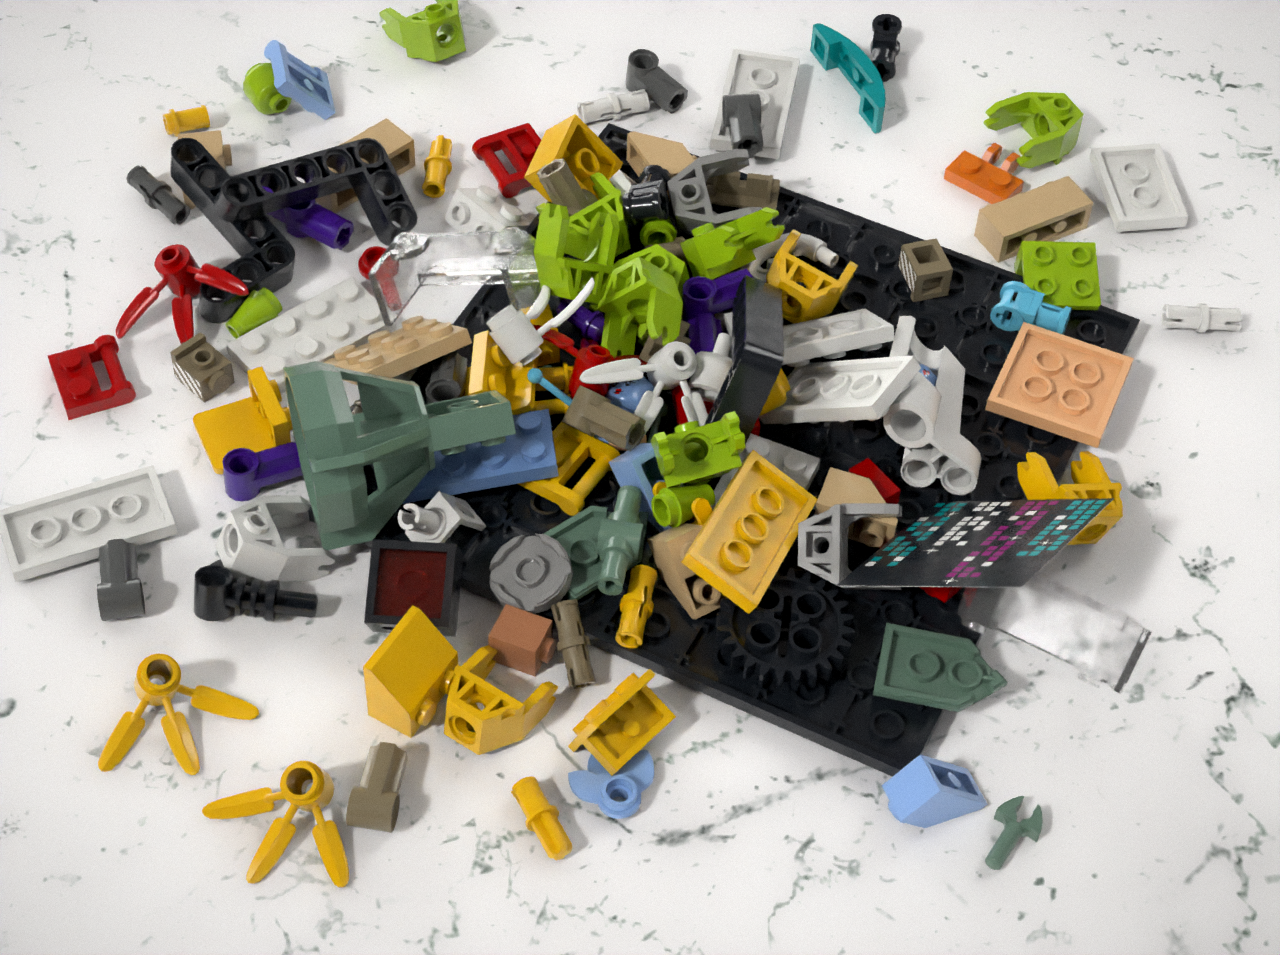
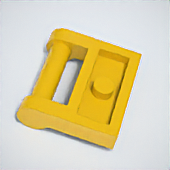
(571, 451)

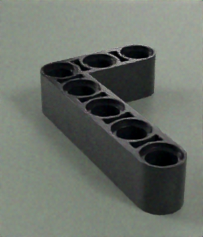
(201, 180)
(320, 182)
(755, 353)

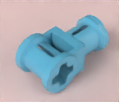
(1028, 308)

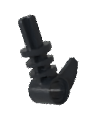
(217, 594)

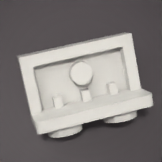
(482, 211)

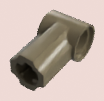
(563, 187)
(597, 416)
(377, 797)

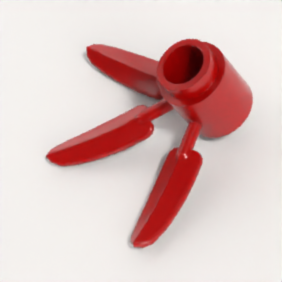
(183, 279)
(588, 356)

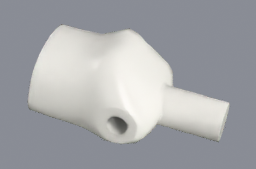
(712, 369)

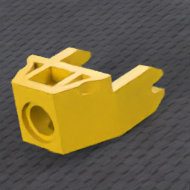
(821, 290)
(1089, 483)
(502, 719)

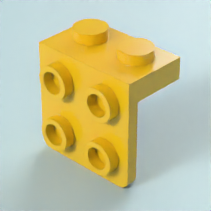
(247, 423)

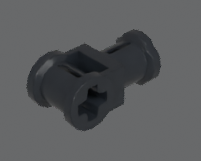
(885, 44)
(648, 197)

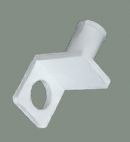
(438, 519)

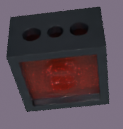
(414, 575)

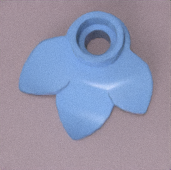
(599, 787)

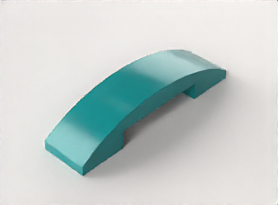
(838, 51)

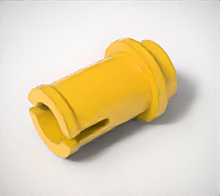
(186, 120)

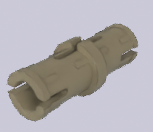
(573, 644)

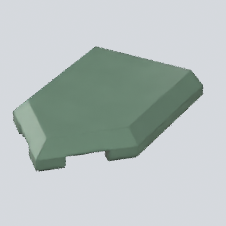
(579, 539)
(933, 669)

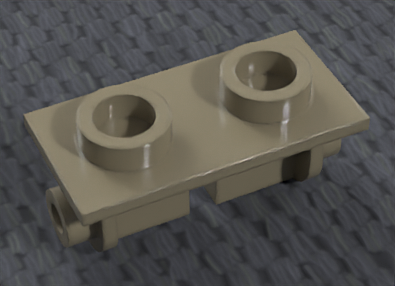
(755, 192)

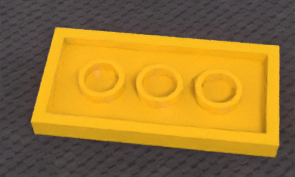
(749, 531)

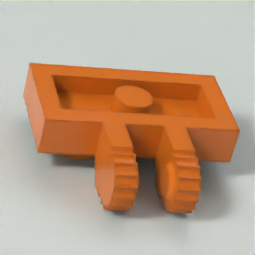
(983, 178)

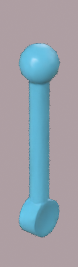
(535, 376)

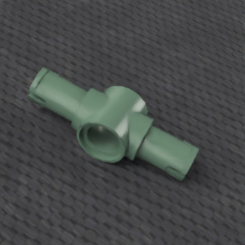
(620, 540)

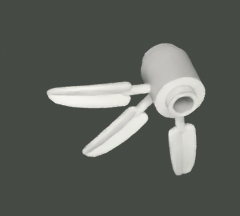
(518, 336)
(665, 371)

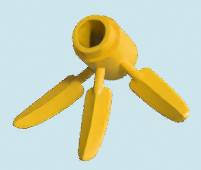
(174, 723)
(293, 789)

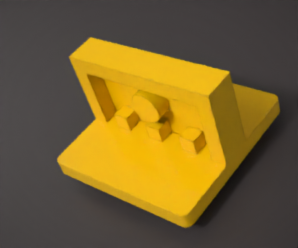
(494, 371)
(622, 723)

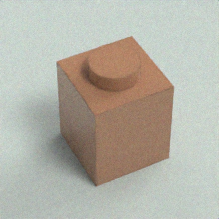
(522, 640)

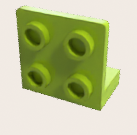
(1062, 272)

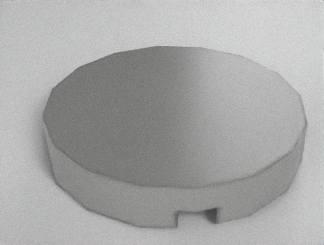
(531, 573)

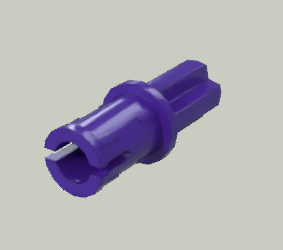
(584, 319)

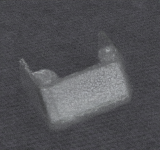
(455, 260)
(1062, 623)

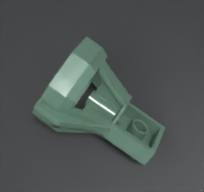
(391, 432)

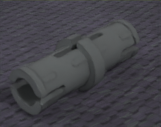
(158, 194)

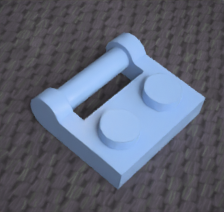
(300, 81)

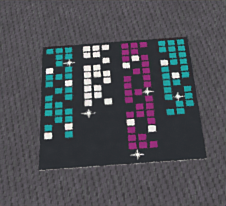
(977, 543)

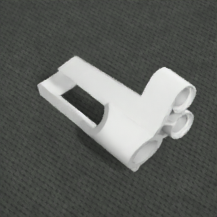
(929, 418)

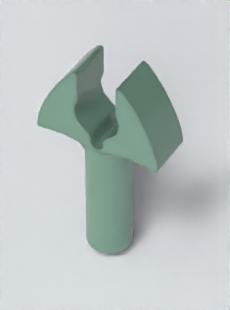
(1013, 830)

